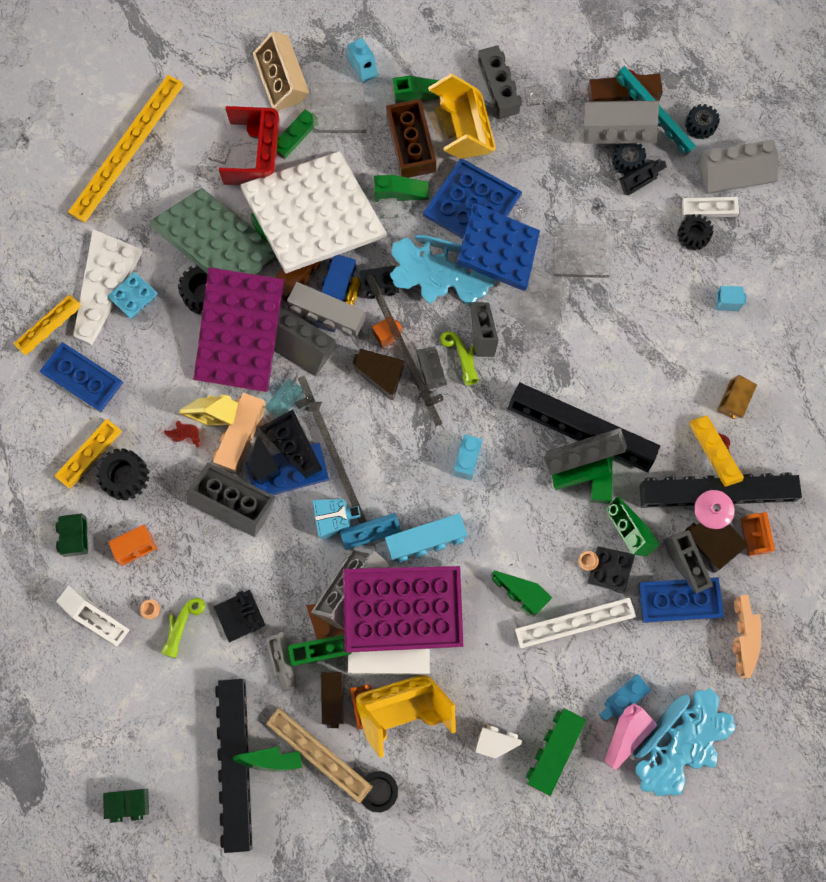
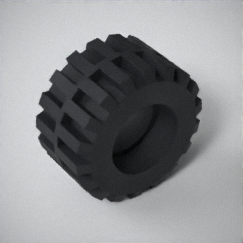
(187, 286)
(112, 464)

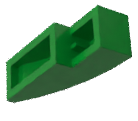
(602, 488)
(270, 760)

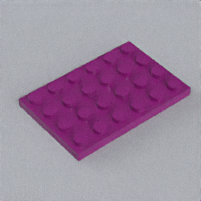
(238, 329)
(402, 608)

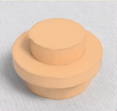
(588, 560)
(149, 609)

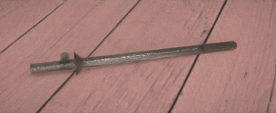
(424, 393)
(314, 408)

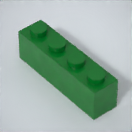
(556, 751)

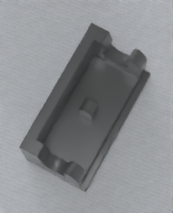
(431, 367)

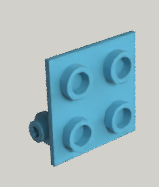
(132, 295)

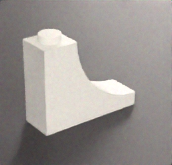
(92, 616)

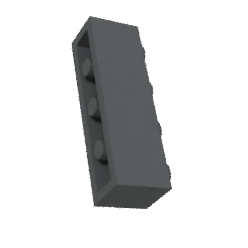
(585, 451)

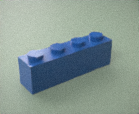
(337, 281)

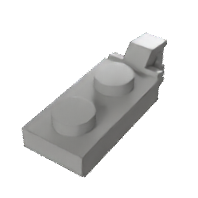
(281, 661)

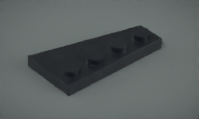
(293, 443)

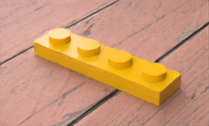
(47, 324)
(716, 451)
(88, 453)

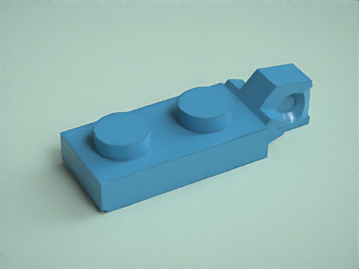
(627, 695)

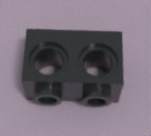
(381, 275)

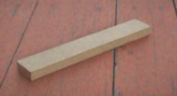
(319, 755)

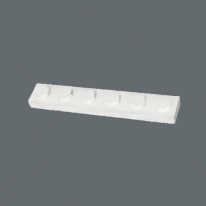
(574, 623)

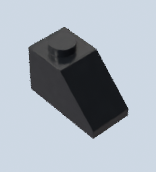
(262, 463)

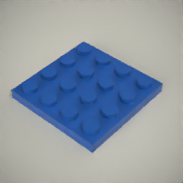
(464, 187)
(498, 247)

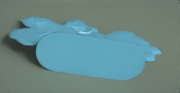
(436, 272)
(689, 744)

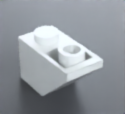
(496, 744)

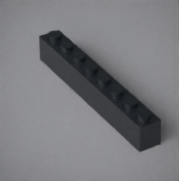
(579, 424)
(751, 490)
(234, 776)

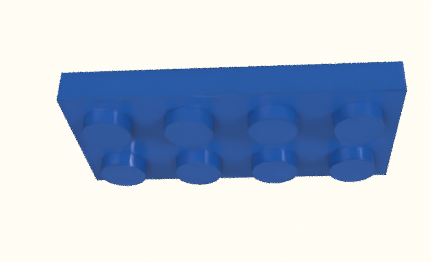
(81, 377)
(290, 477)
(677, 602)

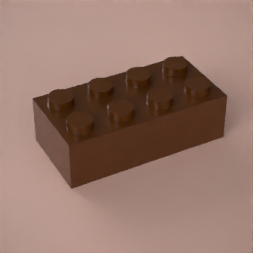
(411, 138)

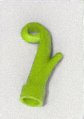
(466, 358)
(176, 627)

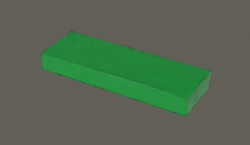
(581, 474)

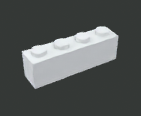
(390, 662)

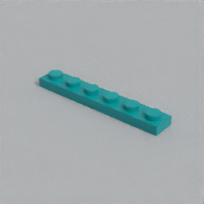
(671, 129)

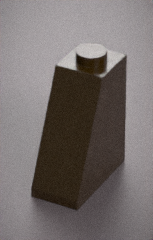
(380, 371)
(332, 698)

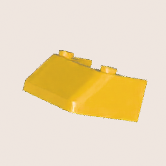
(468, 117)
(401, 704)

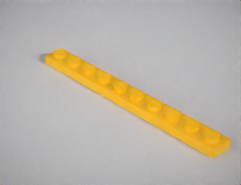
(125, 149)

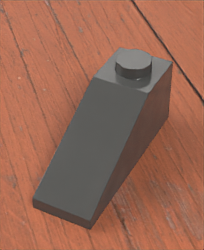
(483, 330)
(688, 560)

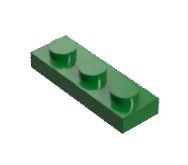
(294, 134)

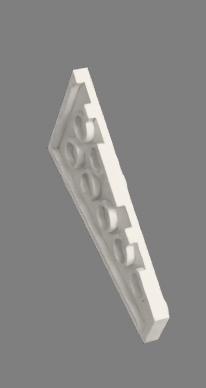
(107, 266)

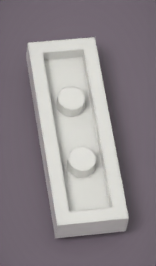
(711, 207)

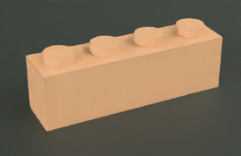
(239, 436)

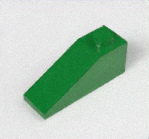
(400, 187)
(317, 650)

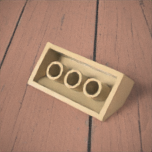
(280, 71)

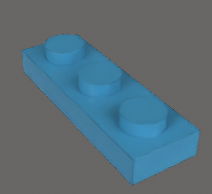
(370, 531)

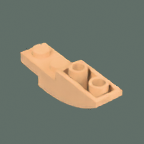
(747, 646)

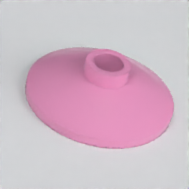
(708, 516)

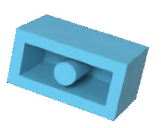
(467, 457)

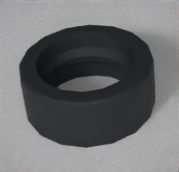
(394, 792)

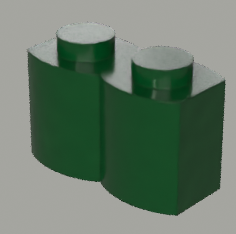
(72, 535)
(126, 804)

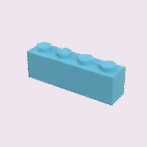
(426, 538)

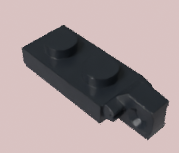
(641, 176)

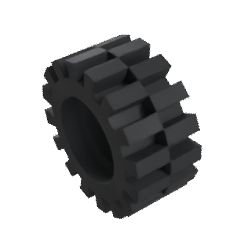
(699, 223)

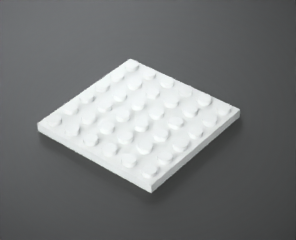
(313, 211)

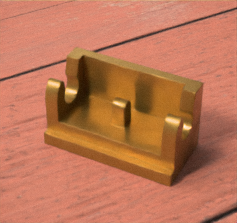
(737, 397)

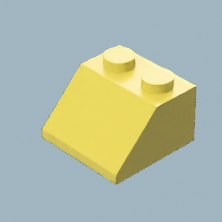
(211, 410)

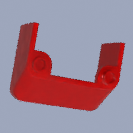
(261, 124)

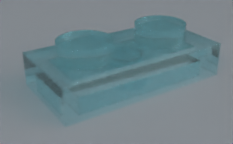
(284, 398)

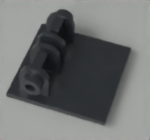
(612, 569)
(239, 615)

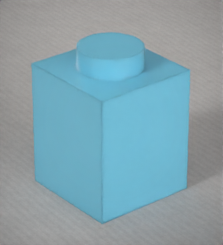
(730, 298)

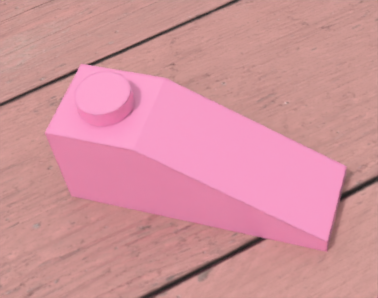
(630, 732)

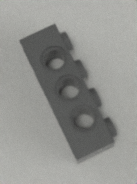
(487, 60)

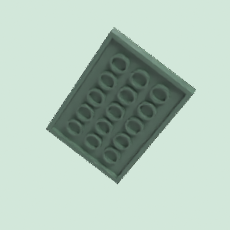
(213, 235)

